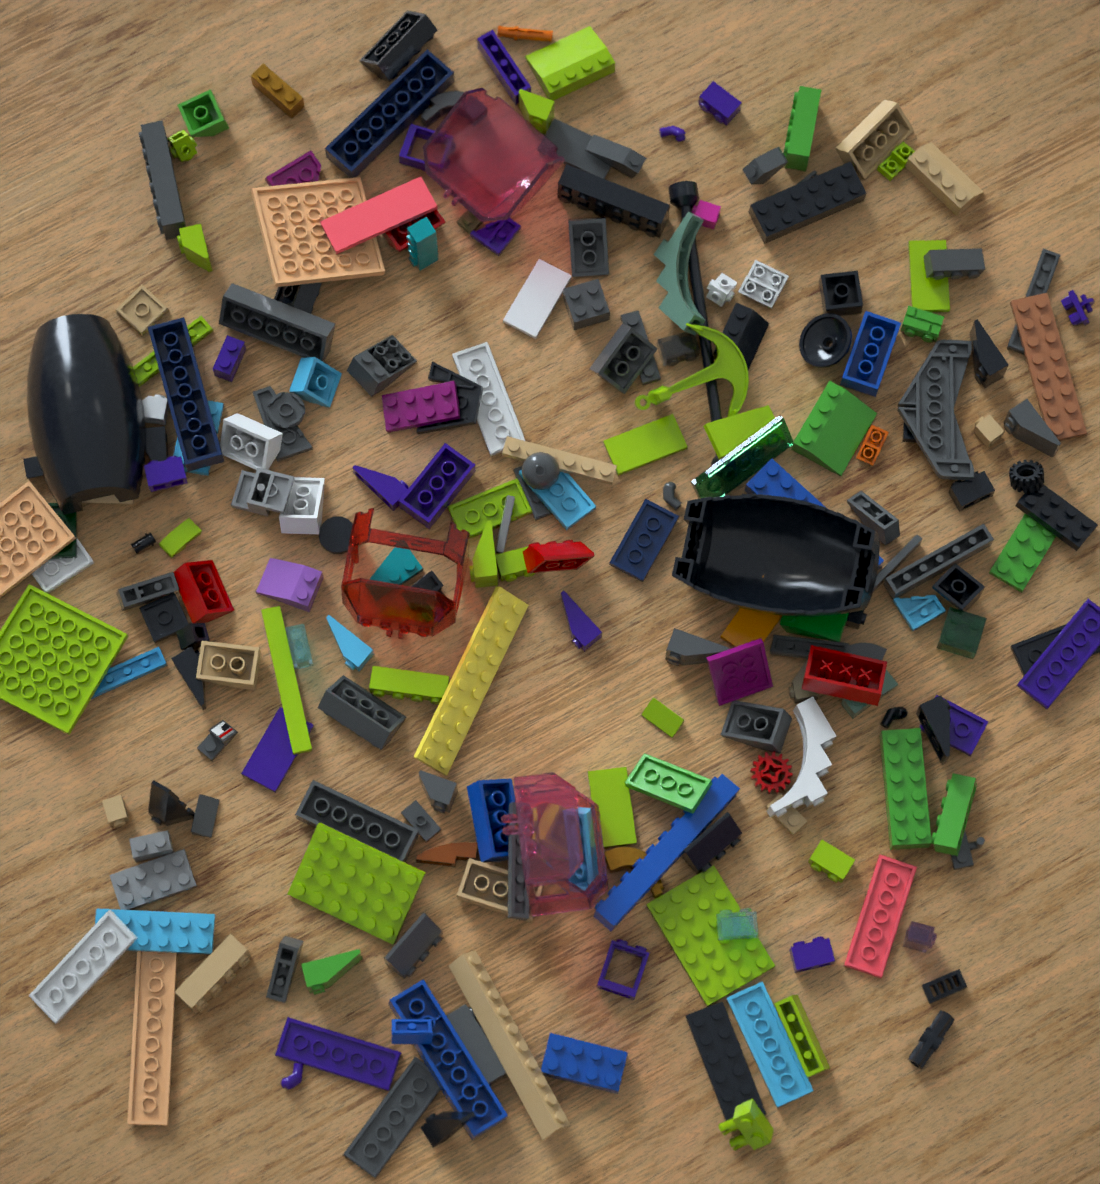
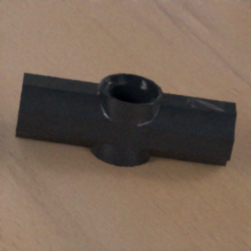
(931, 1039)

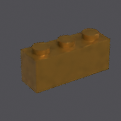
(277, 91)

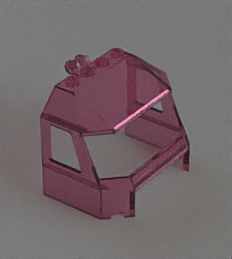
(553, 842)

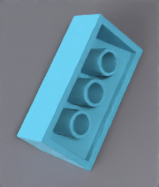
(589, 868)

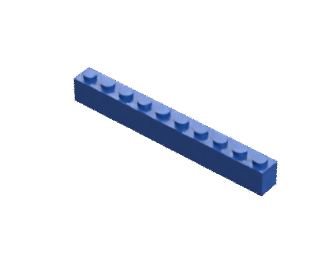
(664, 854)

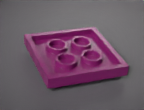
(739, 671)

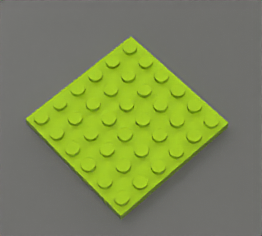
(54, 658)

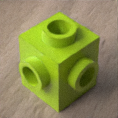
(182, 146)

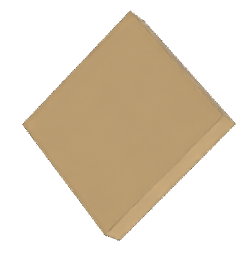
(142, 310)

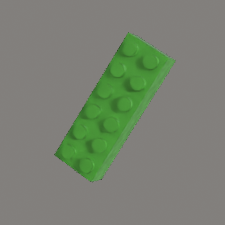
(905, 789)

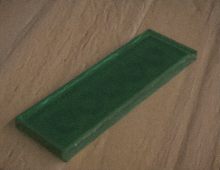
(744, 460)

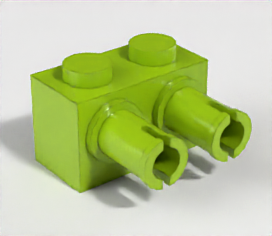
(752, 1124)

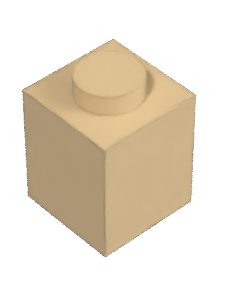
(988, 430)
(116, 811)

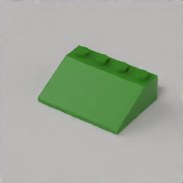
(834, 429)

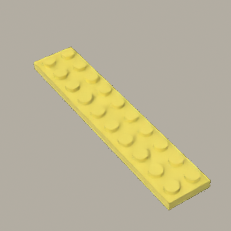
(471, 681)

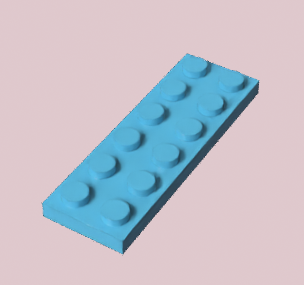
(167, 930)
(769, 1044)

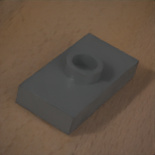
(421, 820)

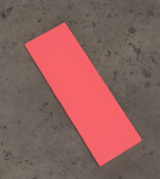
(378, 215)
(880, 916)

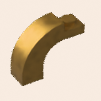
(624, 858)

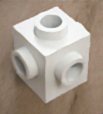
(721, 289)

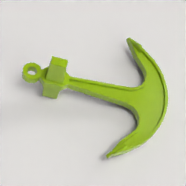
(728, 365)

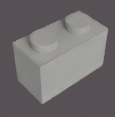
(151, 846)

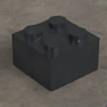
(841, 293)

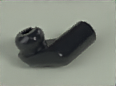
(893, 714)

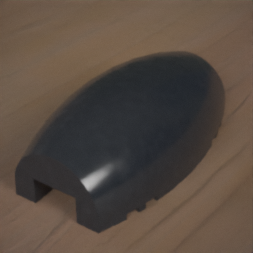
(85, 412)
(808, 555)

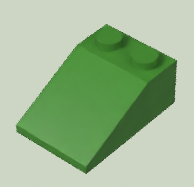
(326, 971)

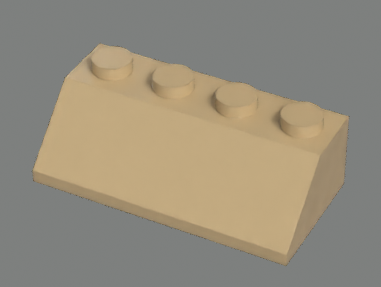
(875, 138)
(943, 178)

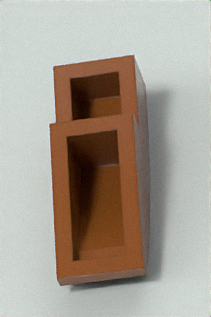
(448, 854)

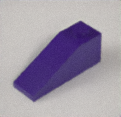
(383, 485)
(581, 627)

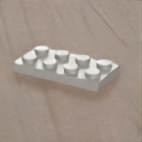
(153, 880)

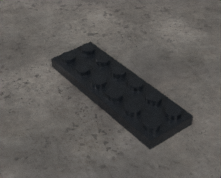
(723, 1058)

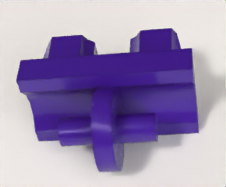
(1073, 301)

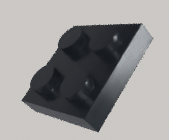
(164, 617)

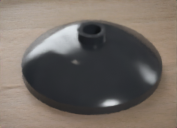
(819, 335)

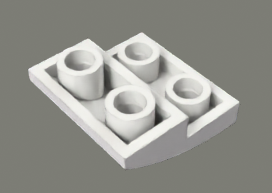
(763, 284)

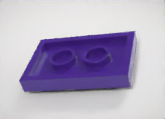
(964, 728)

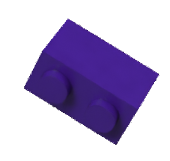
(719, 103)
(229, 358)
(165, 473)
(811, 954)

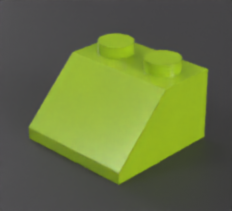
(536, 110)
(194, 246)

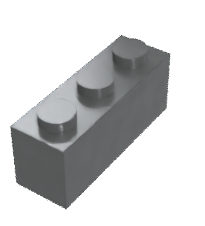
(954, 263)

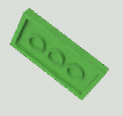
(1022, 553)
(668, 783)

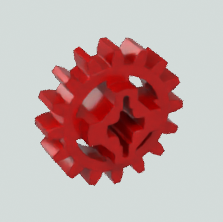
(778, 769)

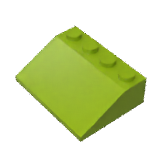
(571, 63)

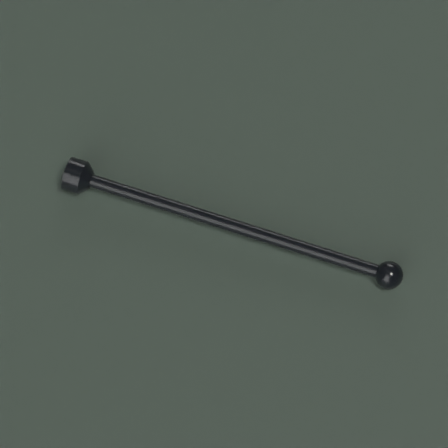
(684, 196)

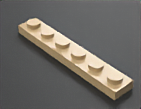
(568, 462)

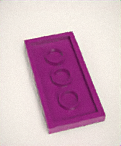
(421, 406)

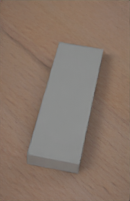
(505, 522)

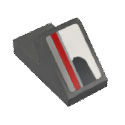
(217, 740)

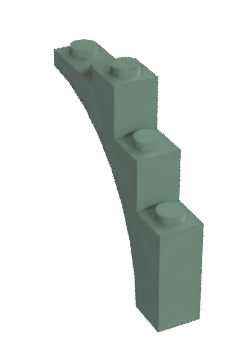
(674, 277)

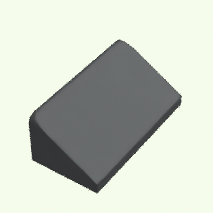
(205, 816)

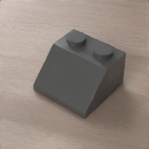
(439, 791)

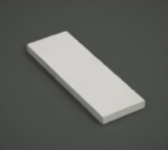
(495, 412)
(83, 966)

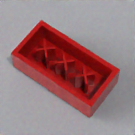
(844, 675)

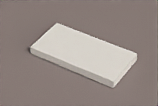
(537, 299)

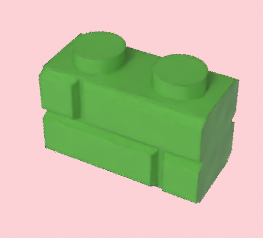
(922, 324)

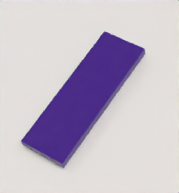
(1064, 656)
(338, 1054)

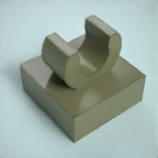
(469, 222)

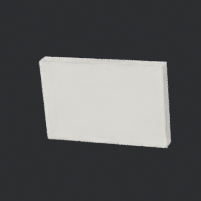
(58, 571)

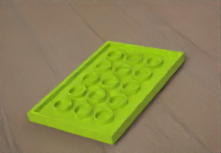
(356, 883)
(690, 927)

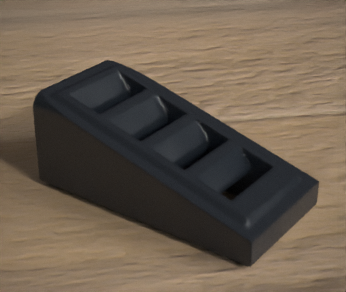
(962, 986)

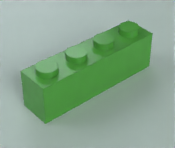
(955, 814)

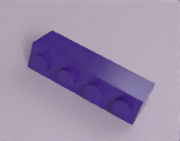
(502, 65)

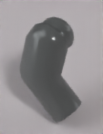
(668, 495)

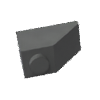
(765, 166)

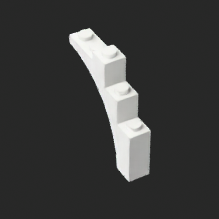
(816, 736)

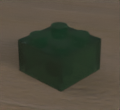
(961, 633)

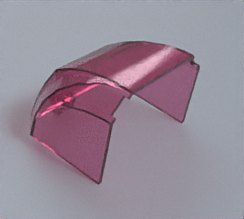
(489, 157)

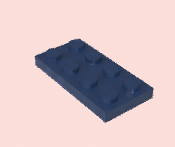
(644, 540)

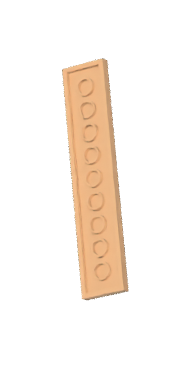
(152, 1038)

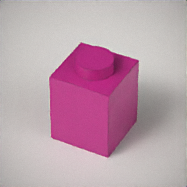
(708, 212)

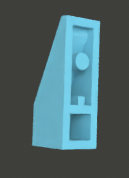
(353, 649)

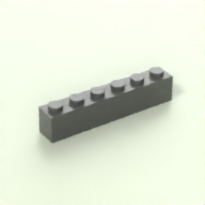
(938, 561)

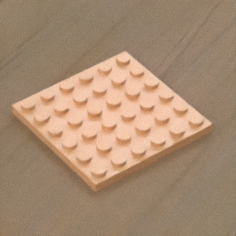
(296, 241)

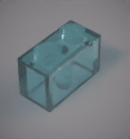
(299, 646)
(737, 925)

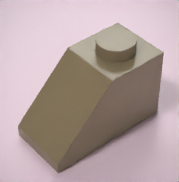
(796, 691)

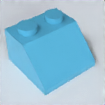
(315, 381)

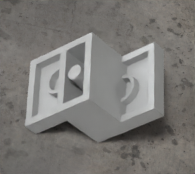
(262, 492)

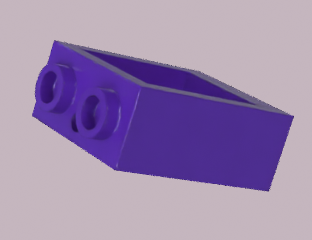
(413, 132)
(616, 988)

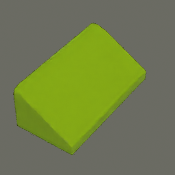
(662, 717)

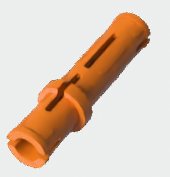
(526, 34)

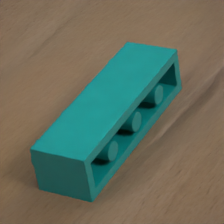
(422, 244)

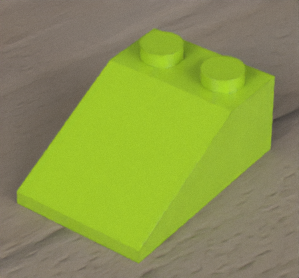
(484, 565)

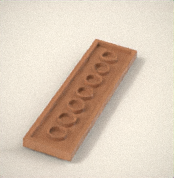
(1048, 366)

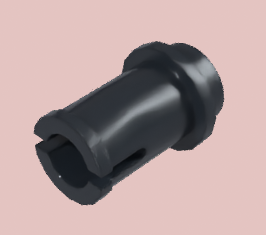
(144, 542)

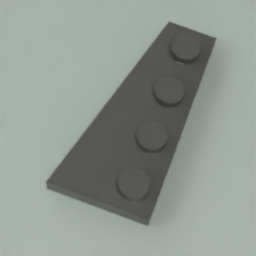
(292, 439)

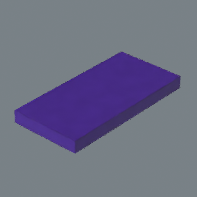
(272, 755)

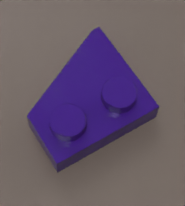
(497, 235)

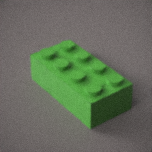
(801, 127)

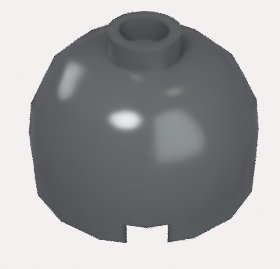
(540, 470)

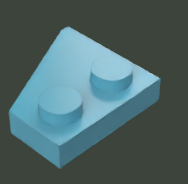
(919, 610)

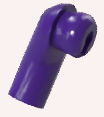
(673, 130)
(295, 1078)

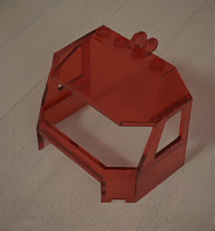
(397, 605)

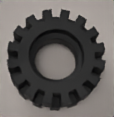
(1034, 472)

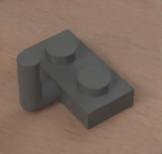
(964, 857)

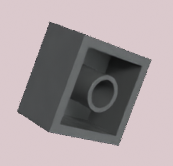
(586, 304)

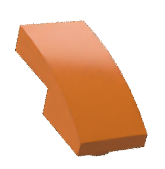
(872, 445)

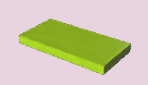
(926, 292)
(733, 430)
(645, 444)
(489, 505)
(615, 806)

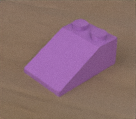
(290, 583)

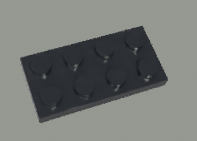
(1057, 516)

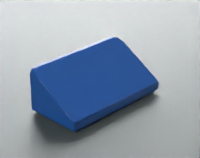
(411, 1031)

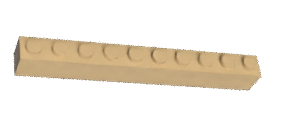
(509, 1045)

